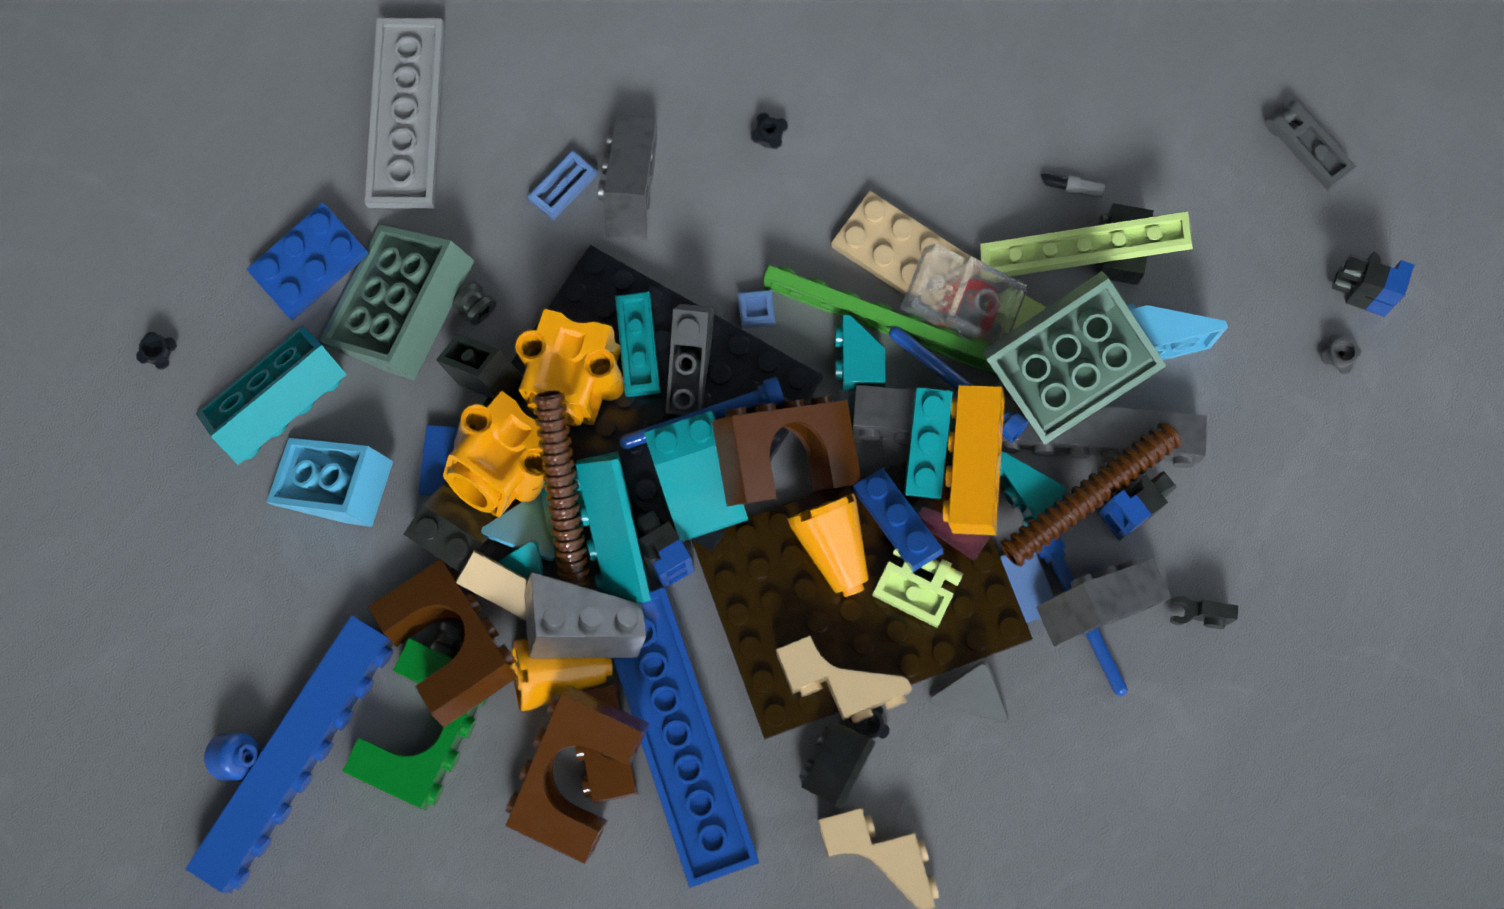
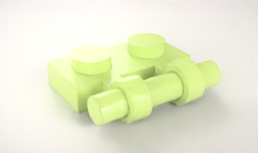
(916, 595)

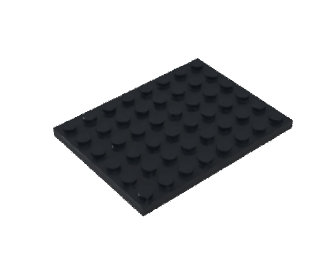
(735, 368)

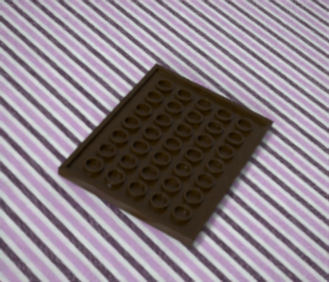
(776, 595)

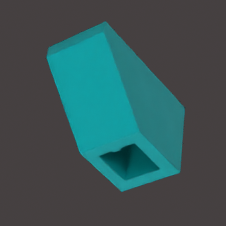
(861, 356)

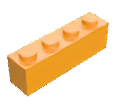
(976, 460)

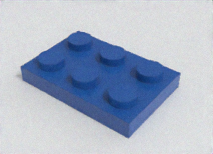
(307, 261)

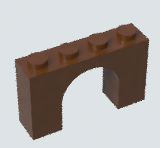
(746, 440)
(479, 666)
(539, 807)

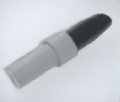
(1073, 184)

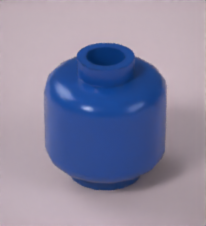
(231, 755)

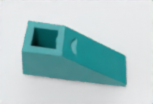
(1028, 487)

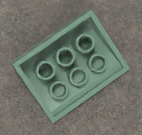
(397, 300)
(1074, 357)

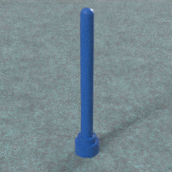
(767, 394)
(1013, 423)
(1054, 555)

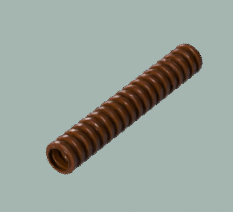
(561, 488)
(1091, 493)

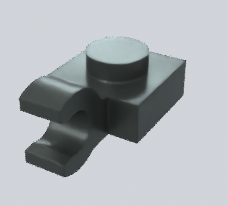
(1213, 614)

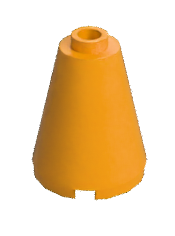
(834, 542)
(544, 677)

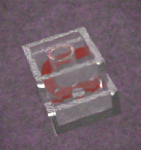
(963, 295)

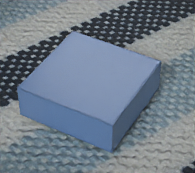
(756, 308)

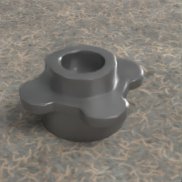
(1348, 347)

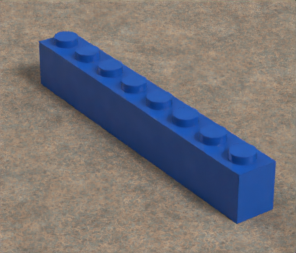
(290, 756)

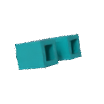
(928, 443)

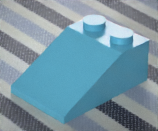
(1177, 332)
(331, 480)

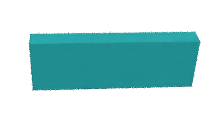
(637, 344)

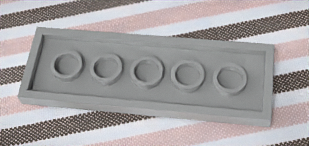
(405, 113)

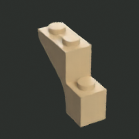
(852, 691)
(897, 858)

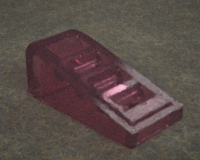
(967, 544)

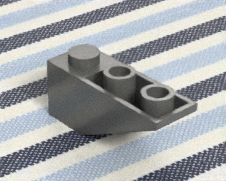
(689, 358)

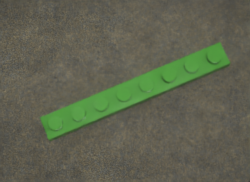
(876, 316)

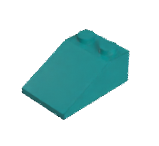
(691, 477)

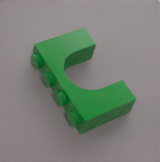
(419, 776)

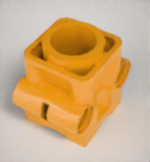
(571, 360)
(495, 457)

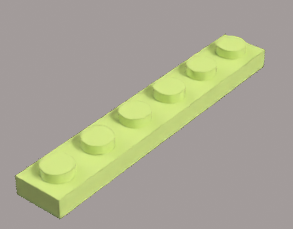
(1089, 245)

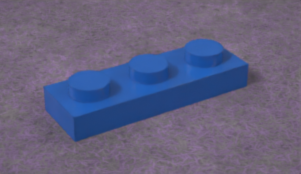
(898, 520)

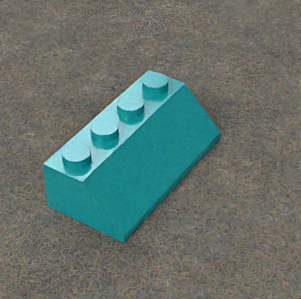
(270, 395)
(612, 528)

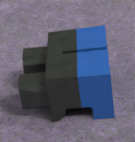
(1372, 284)
(1132, 509)
(663, 543)

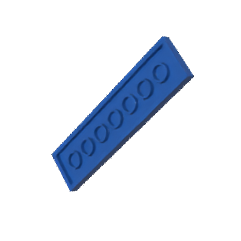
(684, 751)

